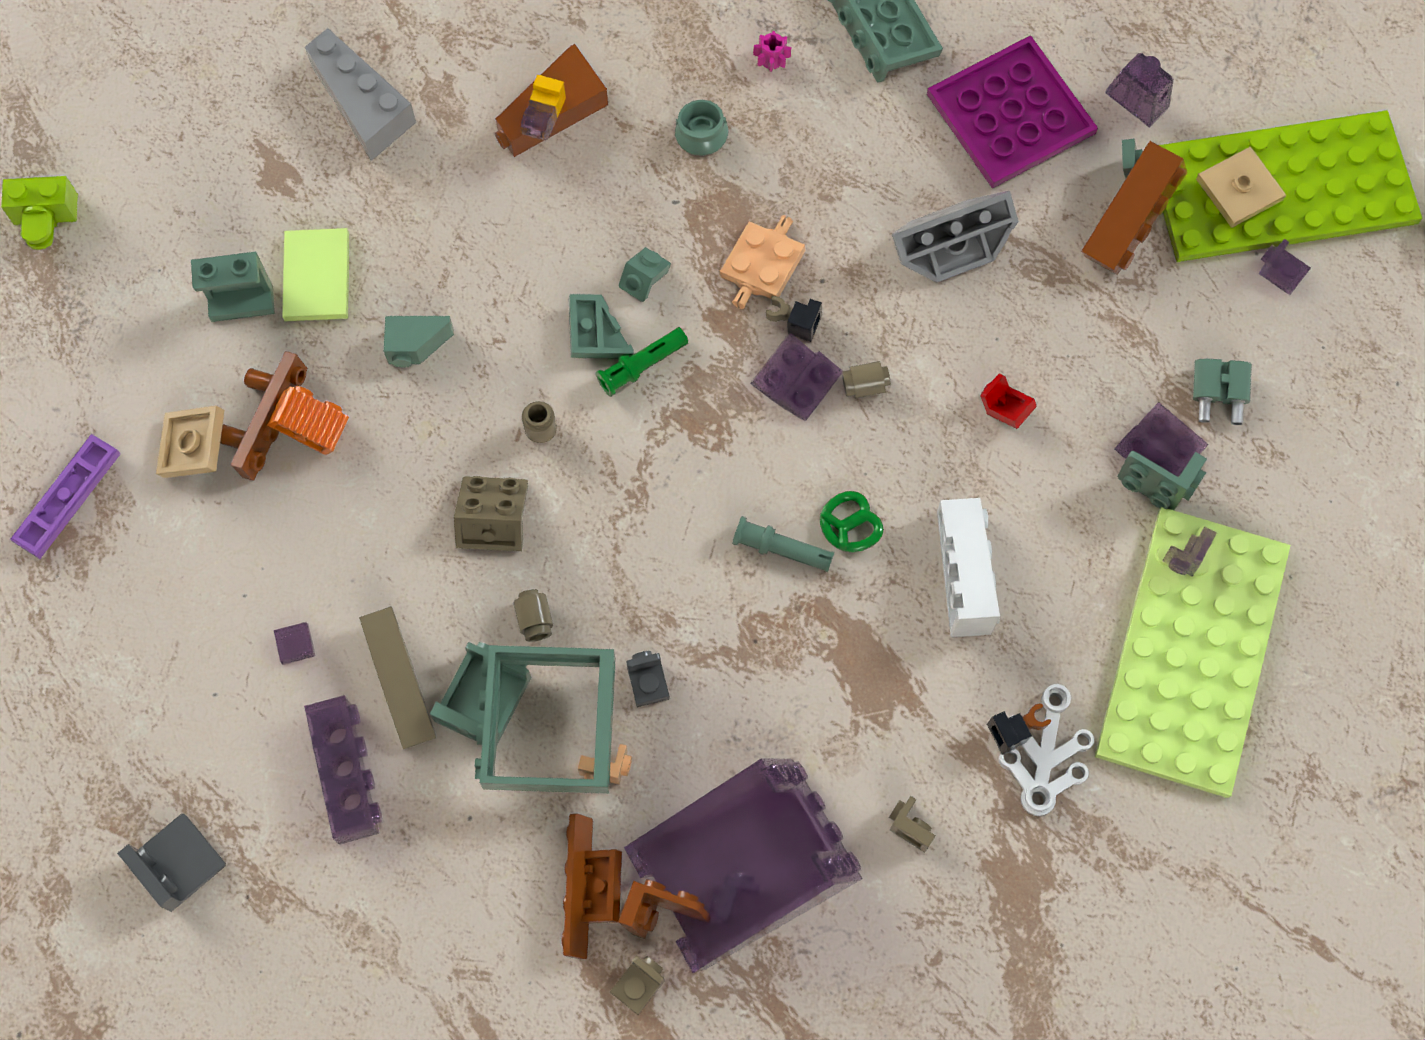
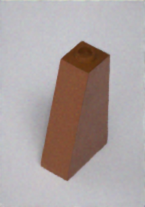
(583, 94)

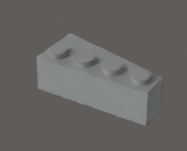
(363, 97)

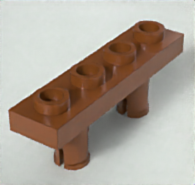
(256, 441)

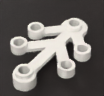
(1047, 758)

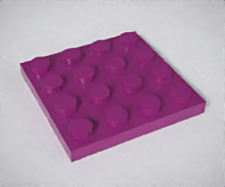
(1011, 111)

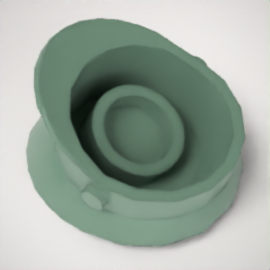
(701, 128)

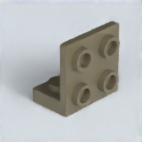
(490, 513)

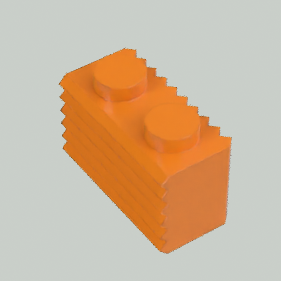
(308, 419)

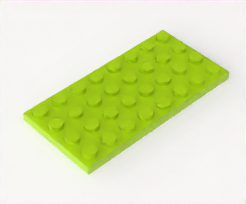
(1336, 179)

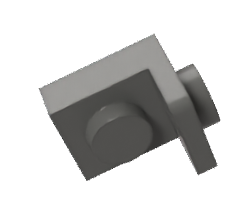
(647, 678)

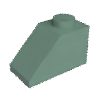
(414, 338)

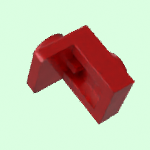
(1006, 403)

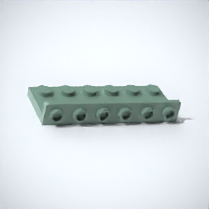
(888, 33)

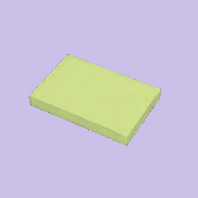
(316, 274)

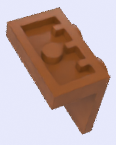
(640, 908)

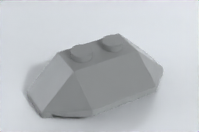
(957, 236)

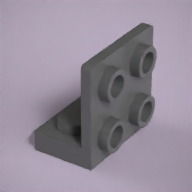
(173, 862)

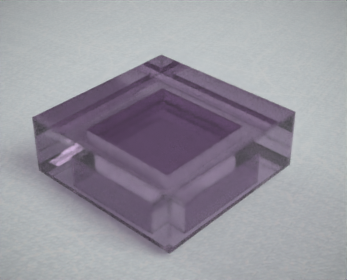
(294, 643)

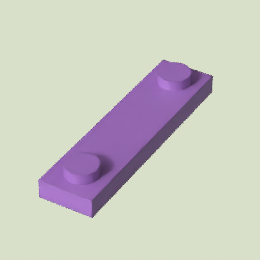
(65, 496)

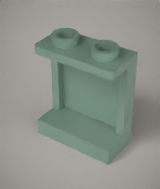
(233, 286)
(460, 704)

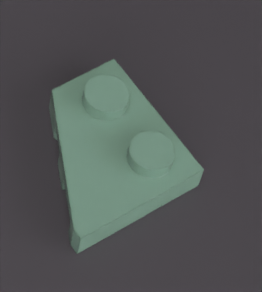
(594, 330)

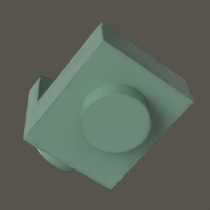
(642, 273)

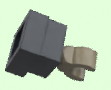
(801, 318)

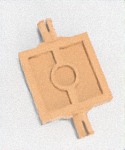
(762, 261)

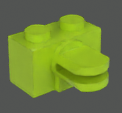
(39, 206)

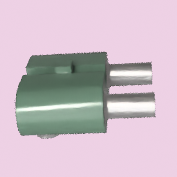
(1222, 382)

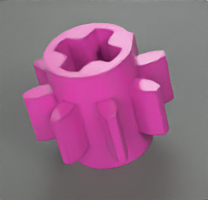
(772, 51)

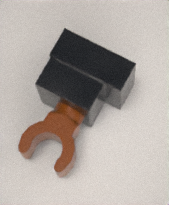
(1015, 730)

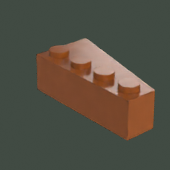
(1135, 208)

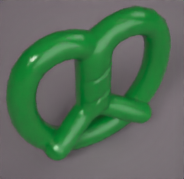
(850, 523)

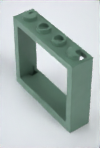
(490, 700)

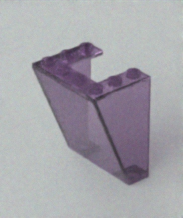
(753, 825)

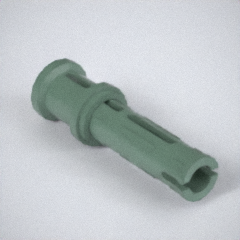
(767, 540)

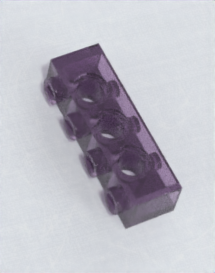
(322, 721)

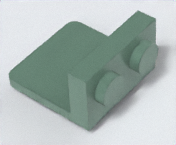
(1158, 484)

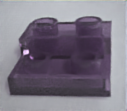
(796, 377)
(1162, 440)

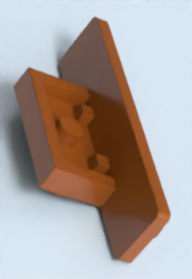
(591, 886)

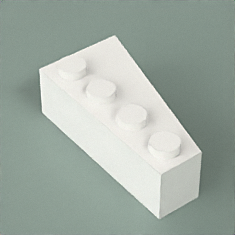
(967, 567)

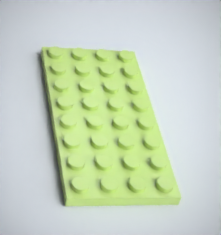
(1193, 656)

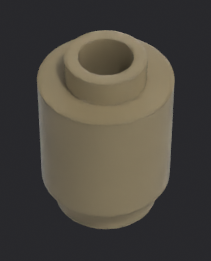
(866, 379)
(539, 422)
(533, 615)

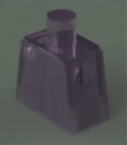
(1143, 88)

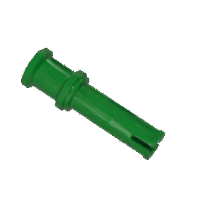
(631, 367)

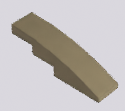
(397, 677)

